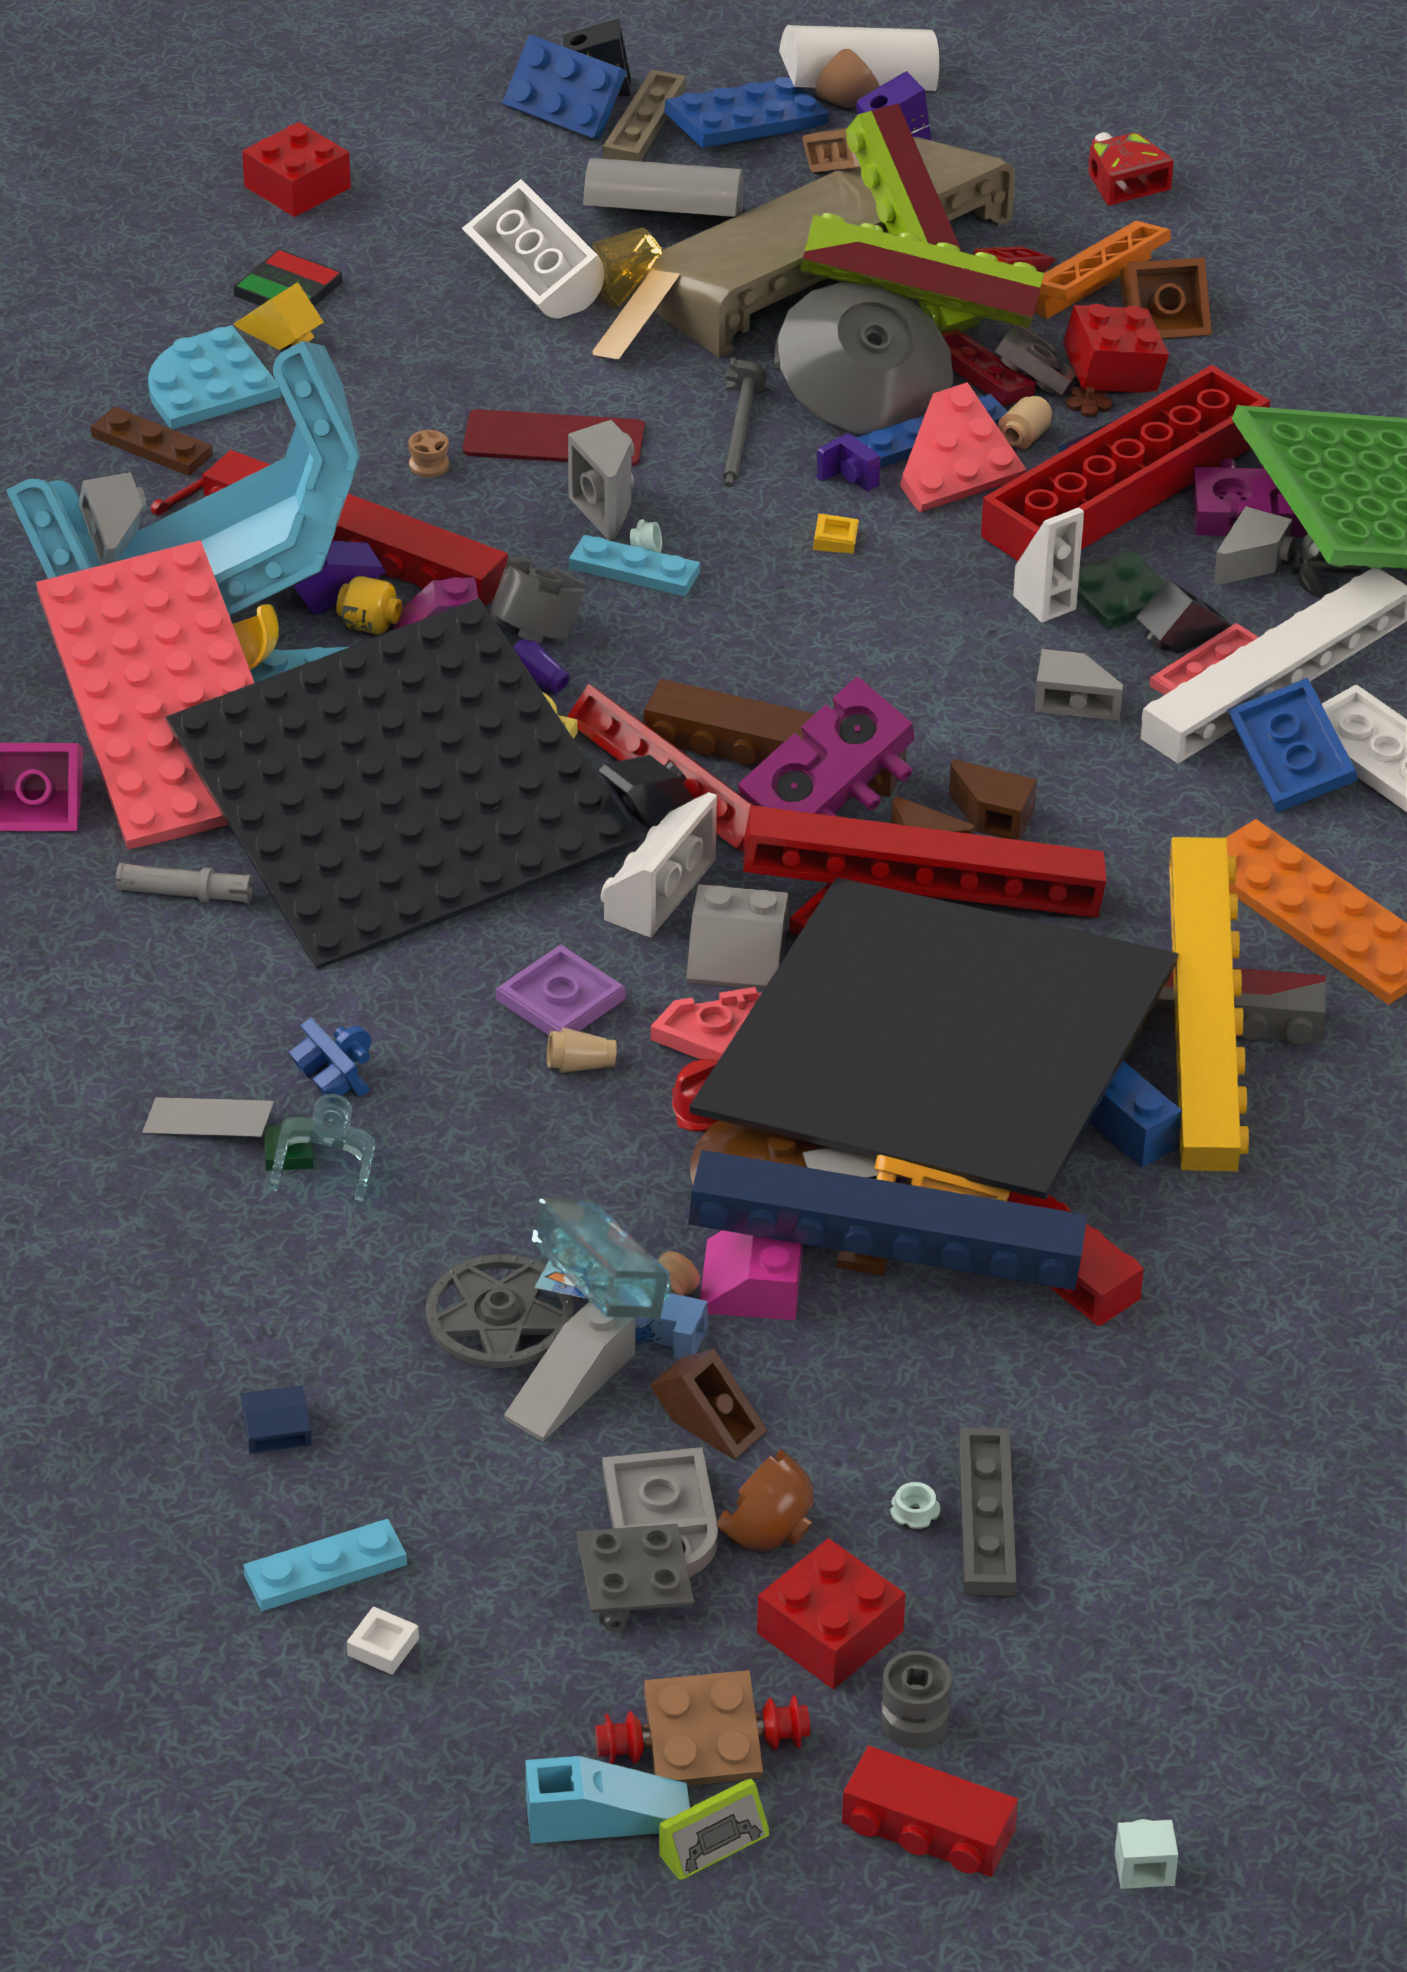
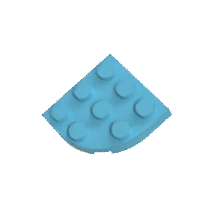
(208, 378)

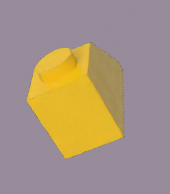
(283, 319)

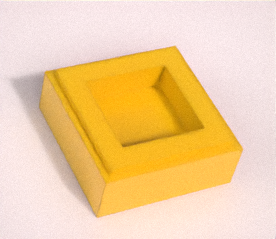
(835, 534)

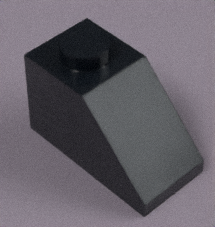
(1180, 619)
(647, 787)

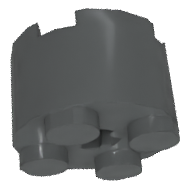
(537, 601)

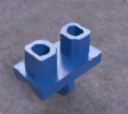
(318, 1048)

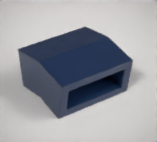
(276, 1419)

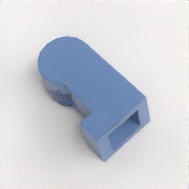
(680, 1326)

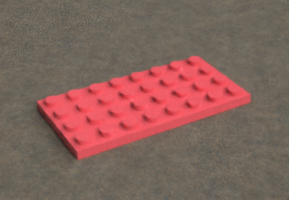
(135, 649)

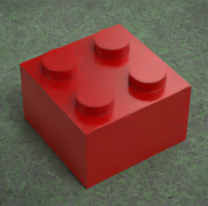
(296, 169)
(1115, 348)
(830, 1613)

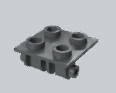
(633, 1571)

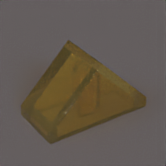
(625, 262)

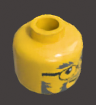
(368, 605)

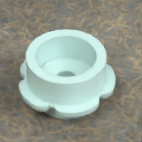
(647, 536)
(915, 1495)

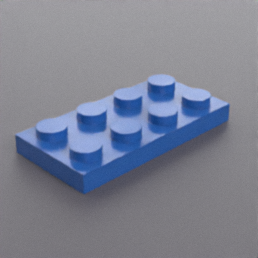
(745, 112)

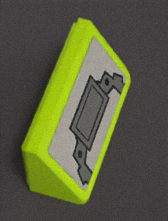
(713, 1829)

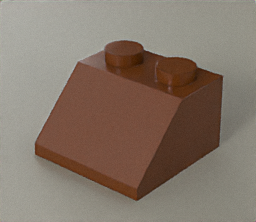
(1172, 293)

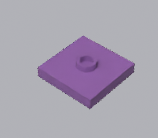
(560, 992)

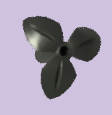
(1308, 561)

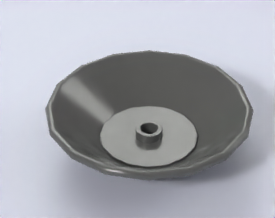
(847, 378)

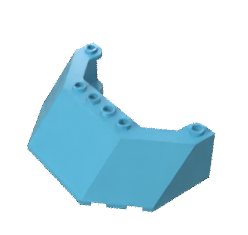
(255, 531)

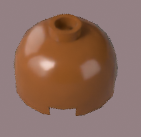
(771, 1506)

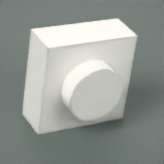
(382, 1640)

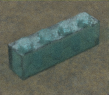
(601, 1258)

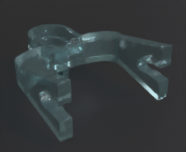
(325, 1132)

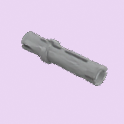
(181, 882)

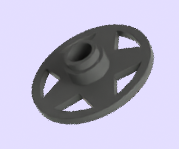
(496, 1311)

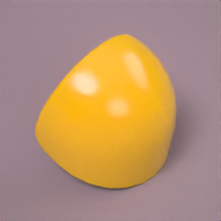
(258, 635)

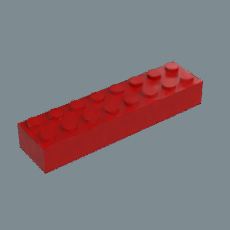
(1125, 464)

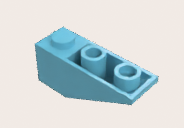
(596, 1800)

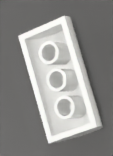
(883, 50)
(538, 252)

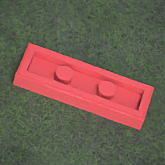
(1201, 658)

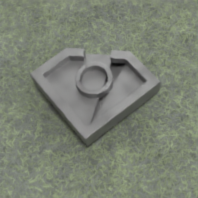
(1034, 355)

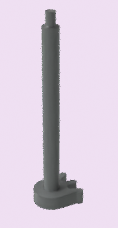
(748, 379)

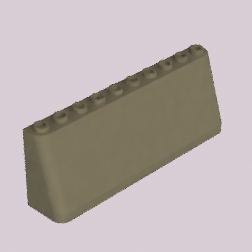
(761, 252)

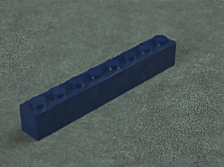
(887, 1219)

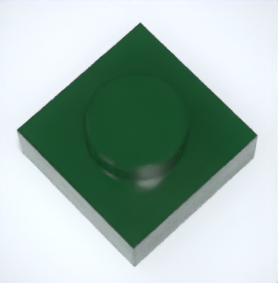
(296, 1157)

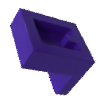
(850, 458)

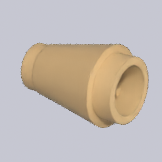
(579, 1051)

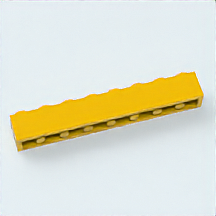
(1204, 1005)

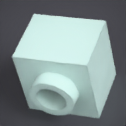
(1146, 1853)

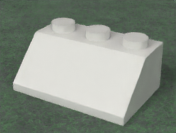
(663, 868)

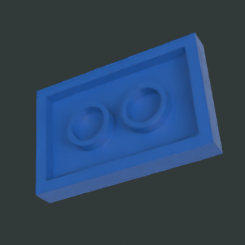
(564, 87)
(1292, 745)

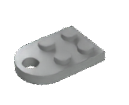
(665, 1491)

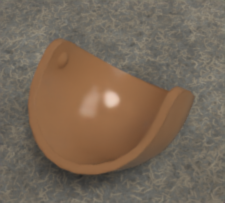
(845, 80)

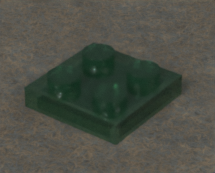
(1117, 588)

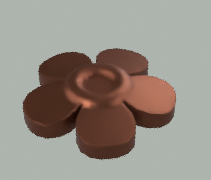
(1088, 401)

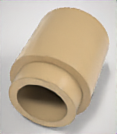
(1026, 421)

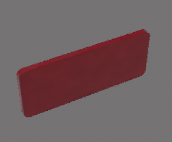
(535, 434)

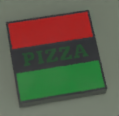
(281, 272)

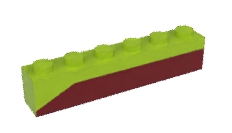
(904, 191)
(922, 270)

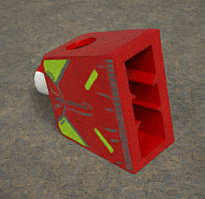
(1128, 167)

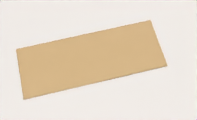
(635, 314)

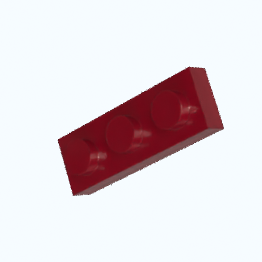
(986, 369)

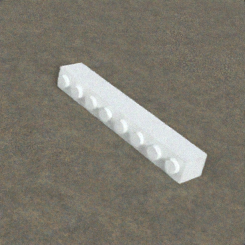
(1292, 651)

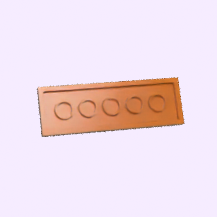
(1320, 910)

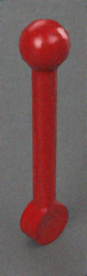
(160, 506)

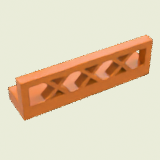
(1097, 266)

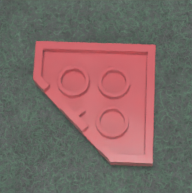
(957, 452)
(705, 1027)

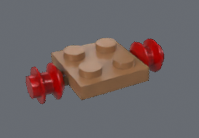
(703, 1728)

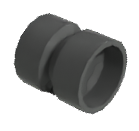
(916, 1699)

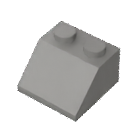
(601, 475)
(736, 936)

